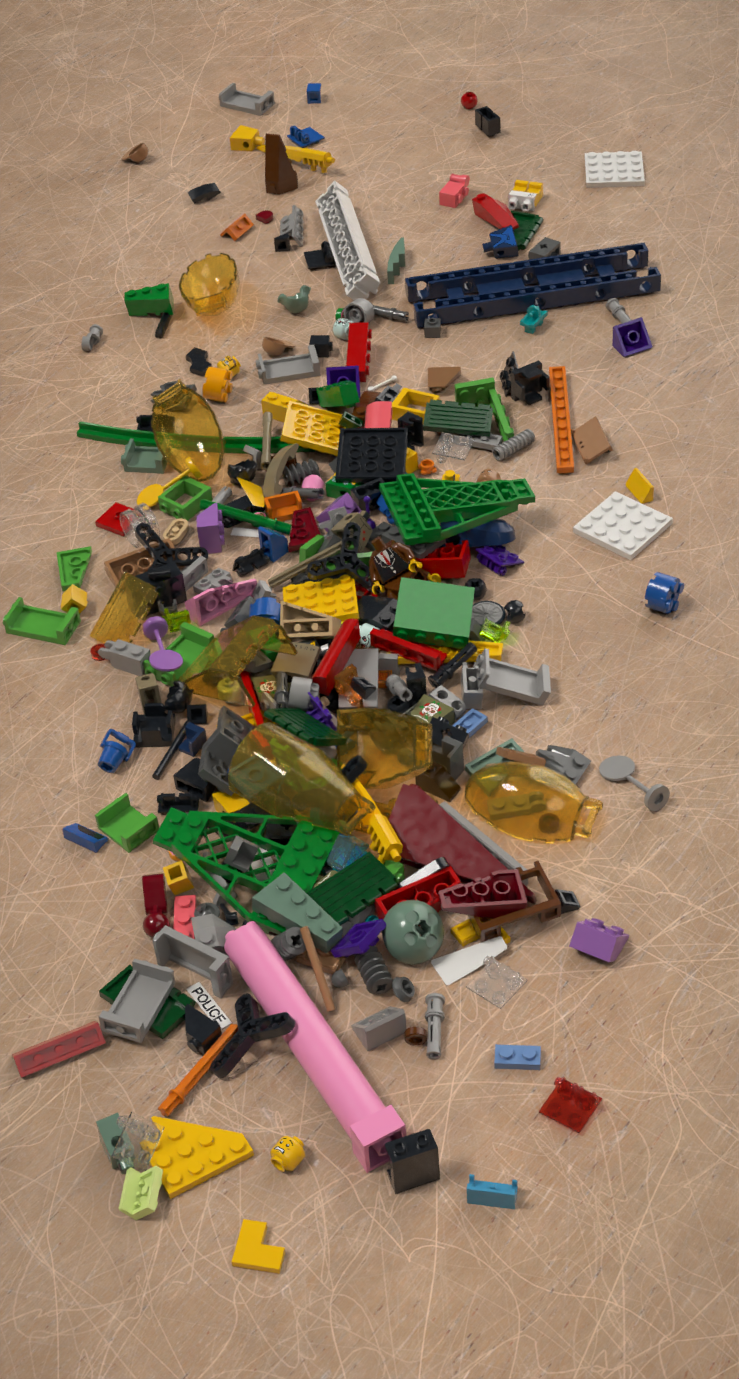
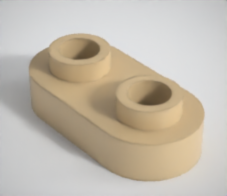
(176, 530)

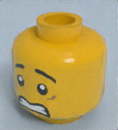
(287, 1153)

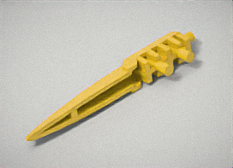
(307, 155)
(380, 830)

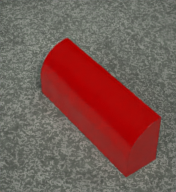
(337, 655)

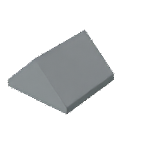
(380, 1027)

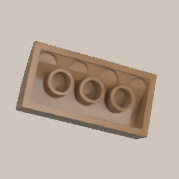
(133, 562)

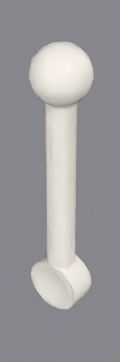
(393, 378)

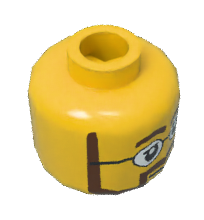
(229, 363)

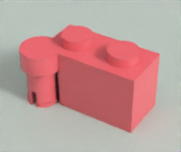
(454, 191)

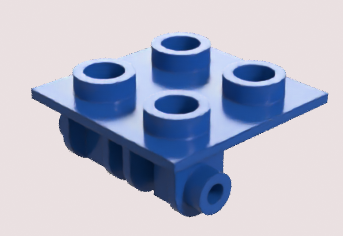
(305, 136)

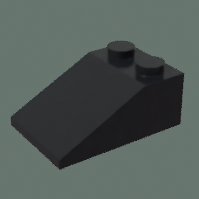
(377, 611)

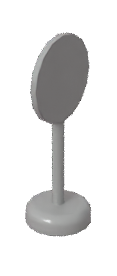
(621, 768)

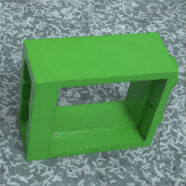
(184, 486)

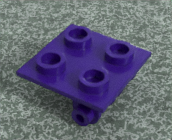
(497, 558)
(322, 715)

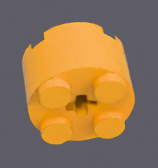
(217, 384)

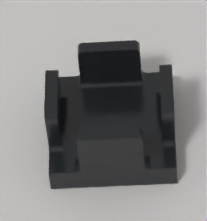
(529, 381)
(154, 727)

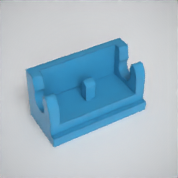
(492, 1193)

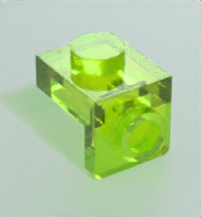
(176, 619)
(493, 631)

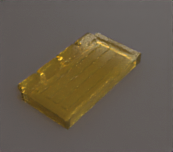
(124, 610)

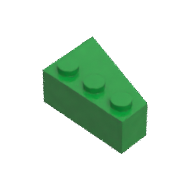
(150, 300)
(338, 394)

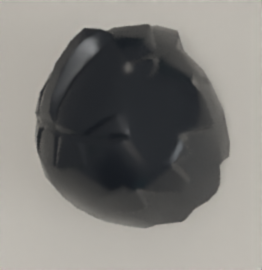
(243, 470)
(178, 697)

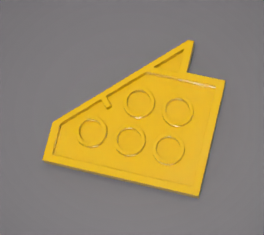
(195, 1153)

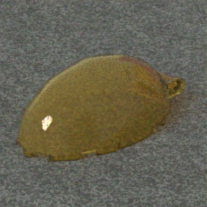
(210, 285)
(188, 427)
(530, 802)

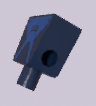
(502, 243)

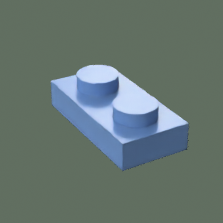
(472, 721)
(517, 1057)

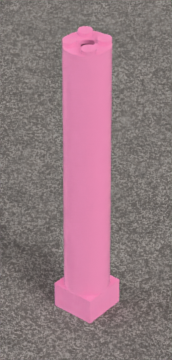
(316, 1046)

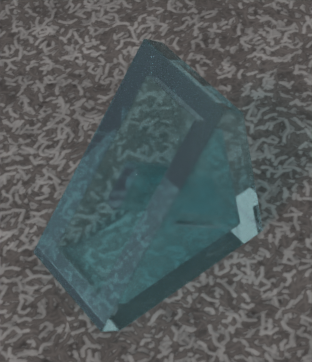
(346, 851)

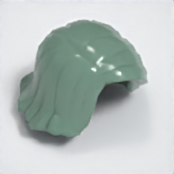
(298, 302)

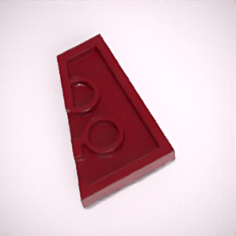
(303, 528)

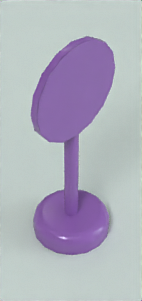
(163, 660)

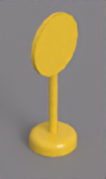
(150, 494)

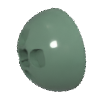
(403, 933)

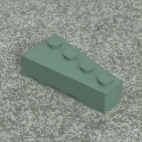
(291, 907)

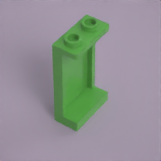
(41, 623)
(189, 646)

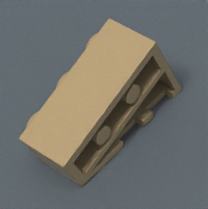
(307, 624)

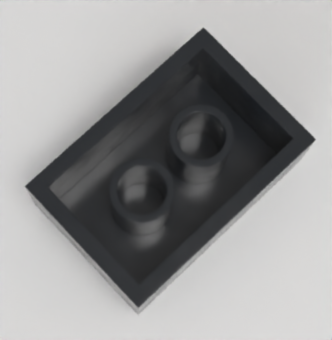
(167, 587)

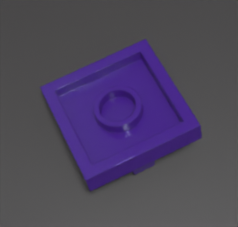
(359, 938)

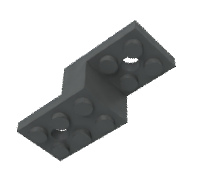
(388, 532)
(221, 747)

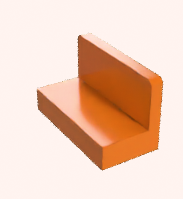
(239, 227)

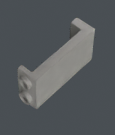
(245, 101)
(289, 367)
(367, 666)
(513, 679)
(194, 956)
(138, 1001)

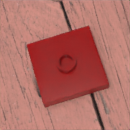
(111, 519)

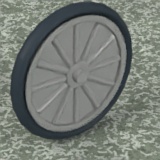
(489, 610)

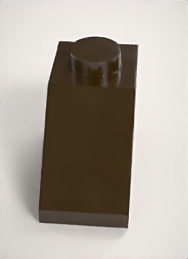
(438, 782)

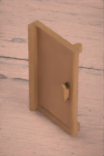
(591, 440)

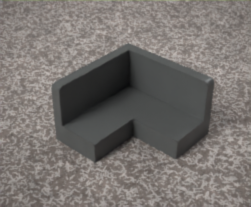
(450, 756)

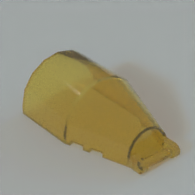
(295, 780)

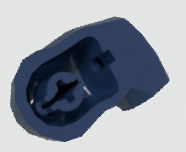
(488, 534)

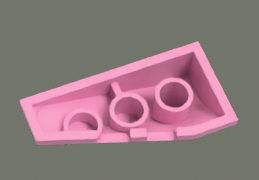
(218, 600)

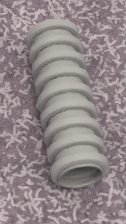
(513, 444)

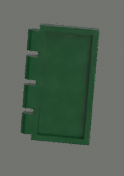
(527, 228)
(458, 418)
(305, 726)
(352, 887)
(169, 1016)

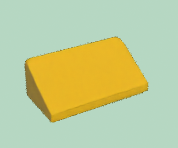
(640, 486)

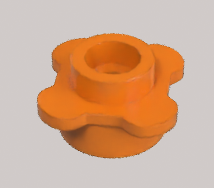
(427, 467)

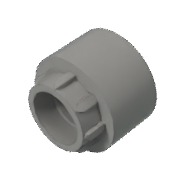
(359, 310)
(298, 693)

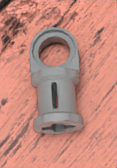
(92, 338)

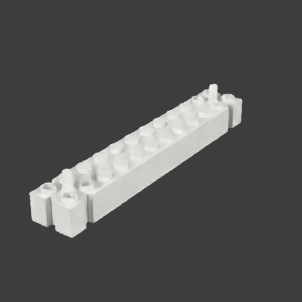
(347, 242)

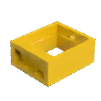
(414, 397)

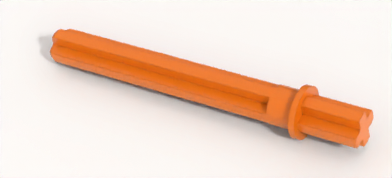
(177, 1095)

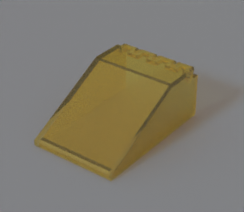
(224, 658)

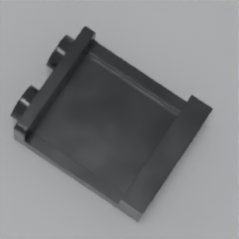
(413, 1161)

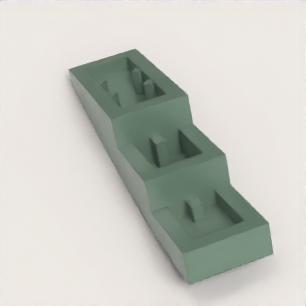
(396, 260)

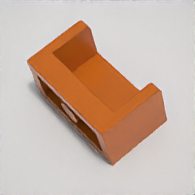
(282, 505)

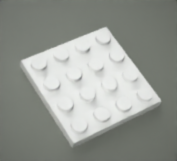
(614, 169)
(622, 525)

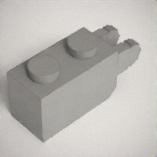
(125, 656)
(470, 690)

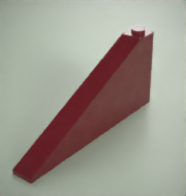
(432, 833)

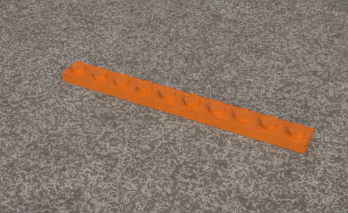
(561, 420)

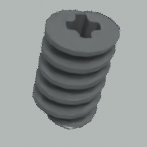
(299, 471)
(289, 943)
(374, 971)

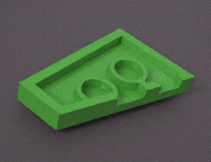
(73, 566)

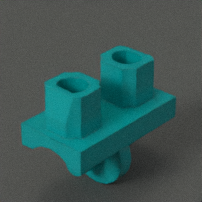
(533, 318)

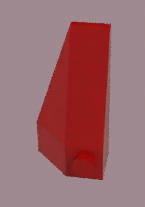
(493, 211)

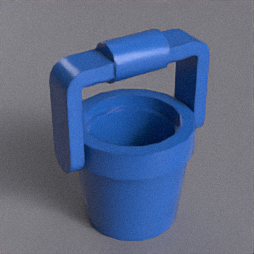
(113, 752)

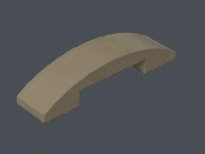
(276, 468)

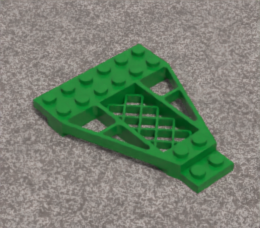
(417, 510)
(300, 859)

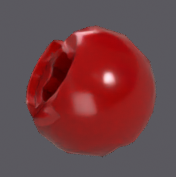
(469, 100)

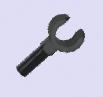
(231, 918)

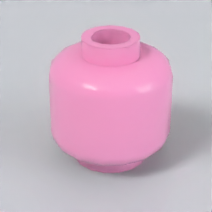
(313, 481)

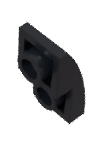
(209, 190)

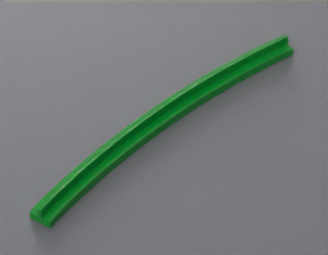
(146, 438)

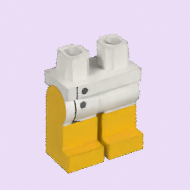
(525, 195)

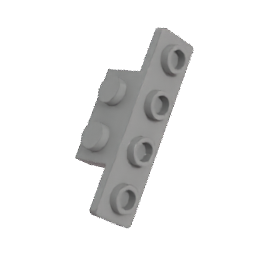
(293, 225)

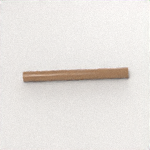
(317, 969)

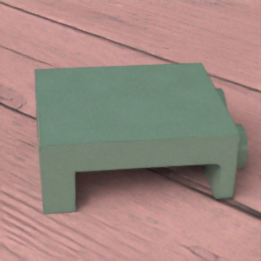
(143, 459)

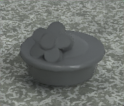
(207, 908)
(403, 989)

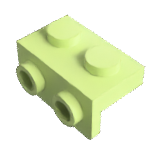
(140, 1192)

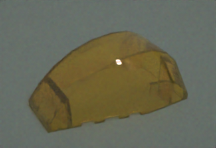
(390, 743)

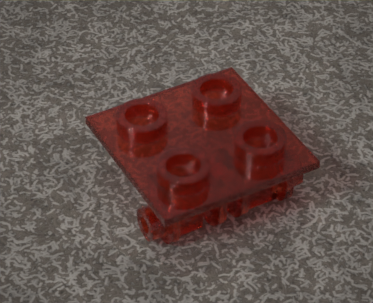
(570, 1104)

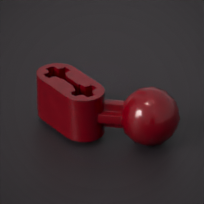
(155, 904)

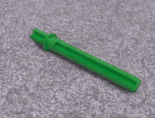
(249, 517)

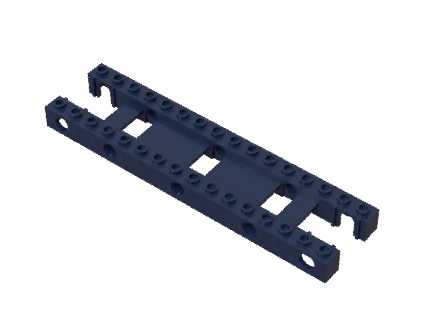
(559, 280)

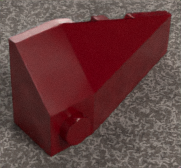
(486, 896)

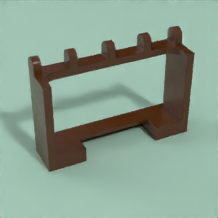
(546, 910)

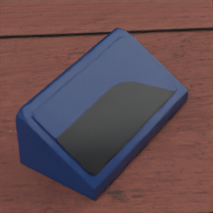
(84, 837)

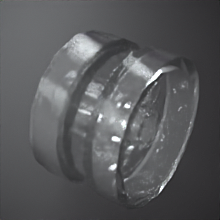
(131, 518)

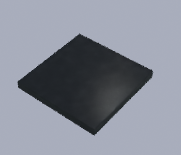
(371, 454)

